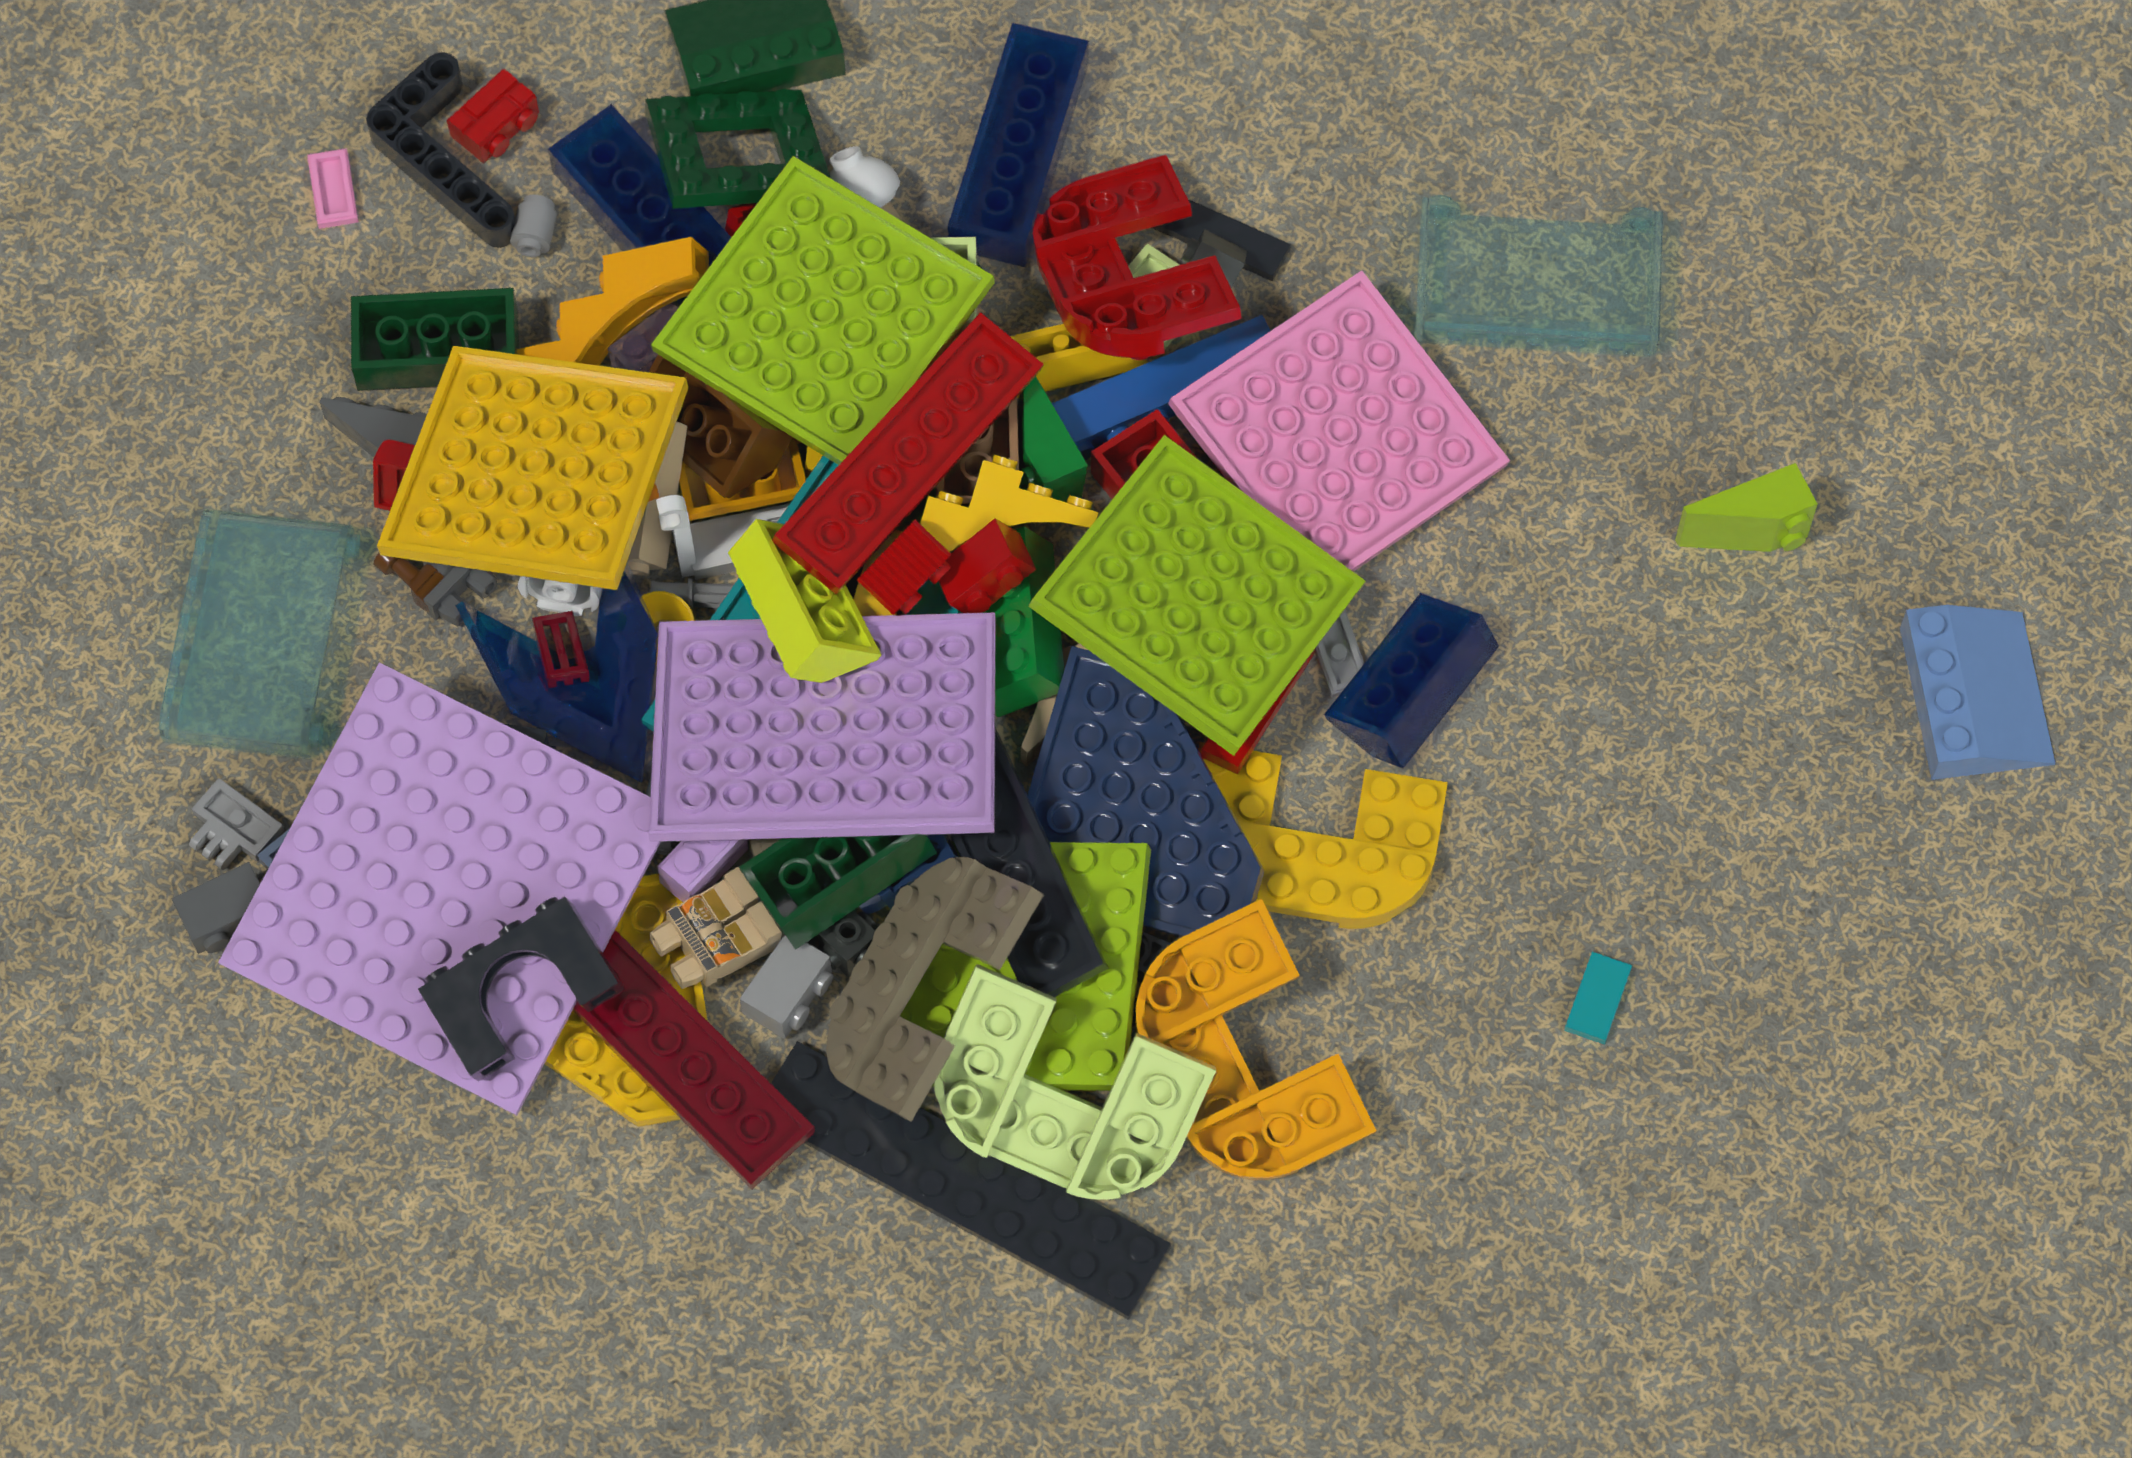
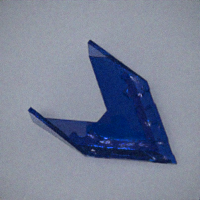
(593, 715)

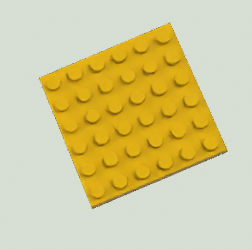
(533, 467)

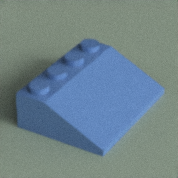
(1975, 690)

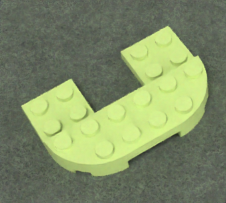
(1050, 1131)

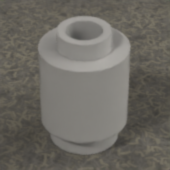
(534, 226)

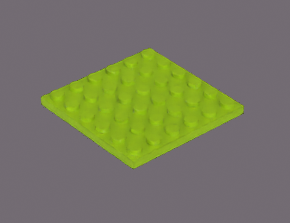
(822, 311)
(1197, 594)
(1093, 1020)

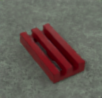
(566, 672)

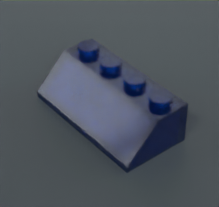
(1413, 679)

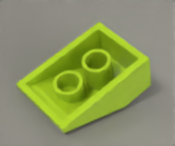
(1752, 516)

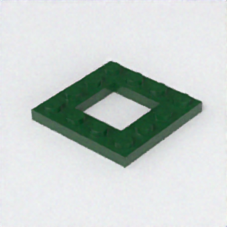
(689, 182)

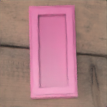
(332, 188)

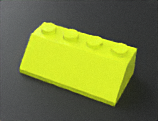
(808, 624)

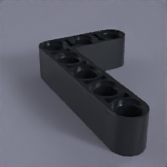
(434, 158)

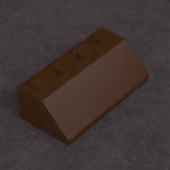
(723, 438)

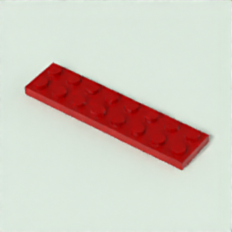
(907, 453)

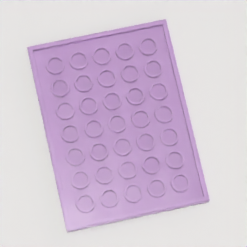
(858, 755)

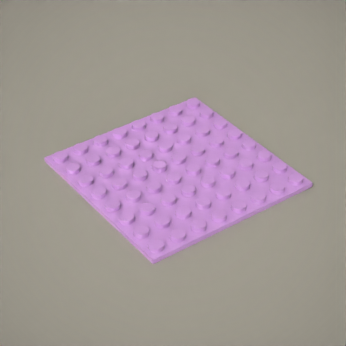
(419, 848)

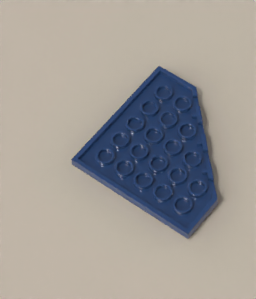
(1130, 773)

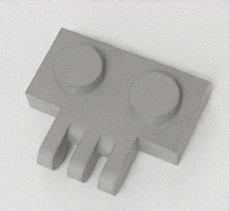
(232, 825)

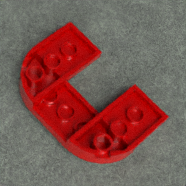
(1092, 280)

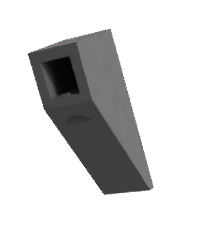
(371, 425)

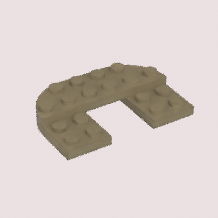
(948, 905)

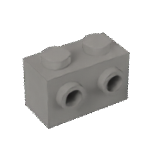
(786, 987)

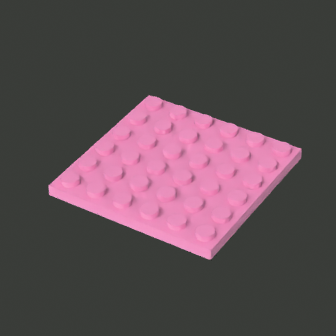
(1341, 425)

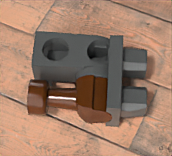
(438, 586)

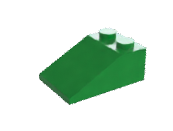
(1046, 448)

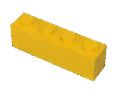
(1069, 361)

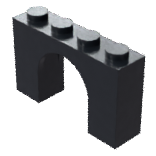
(461, 993)

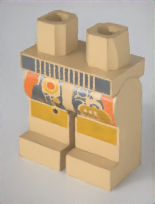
(717, 931)

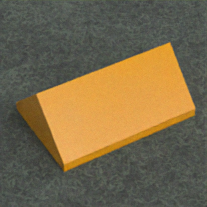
(773, 488)

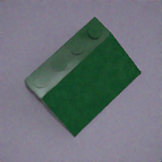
(755, 44)

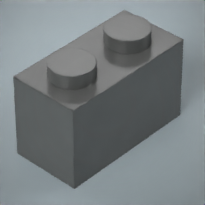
(216, 907)

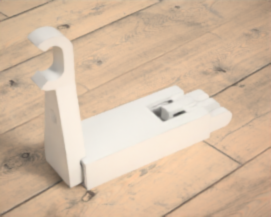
(705, 545)

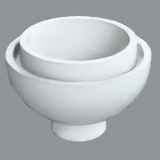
(865, 175)

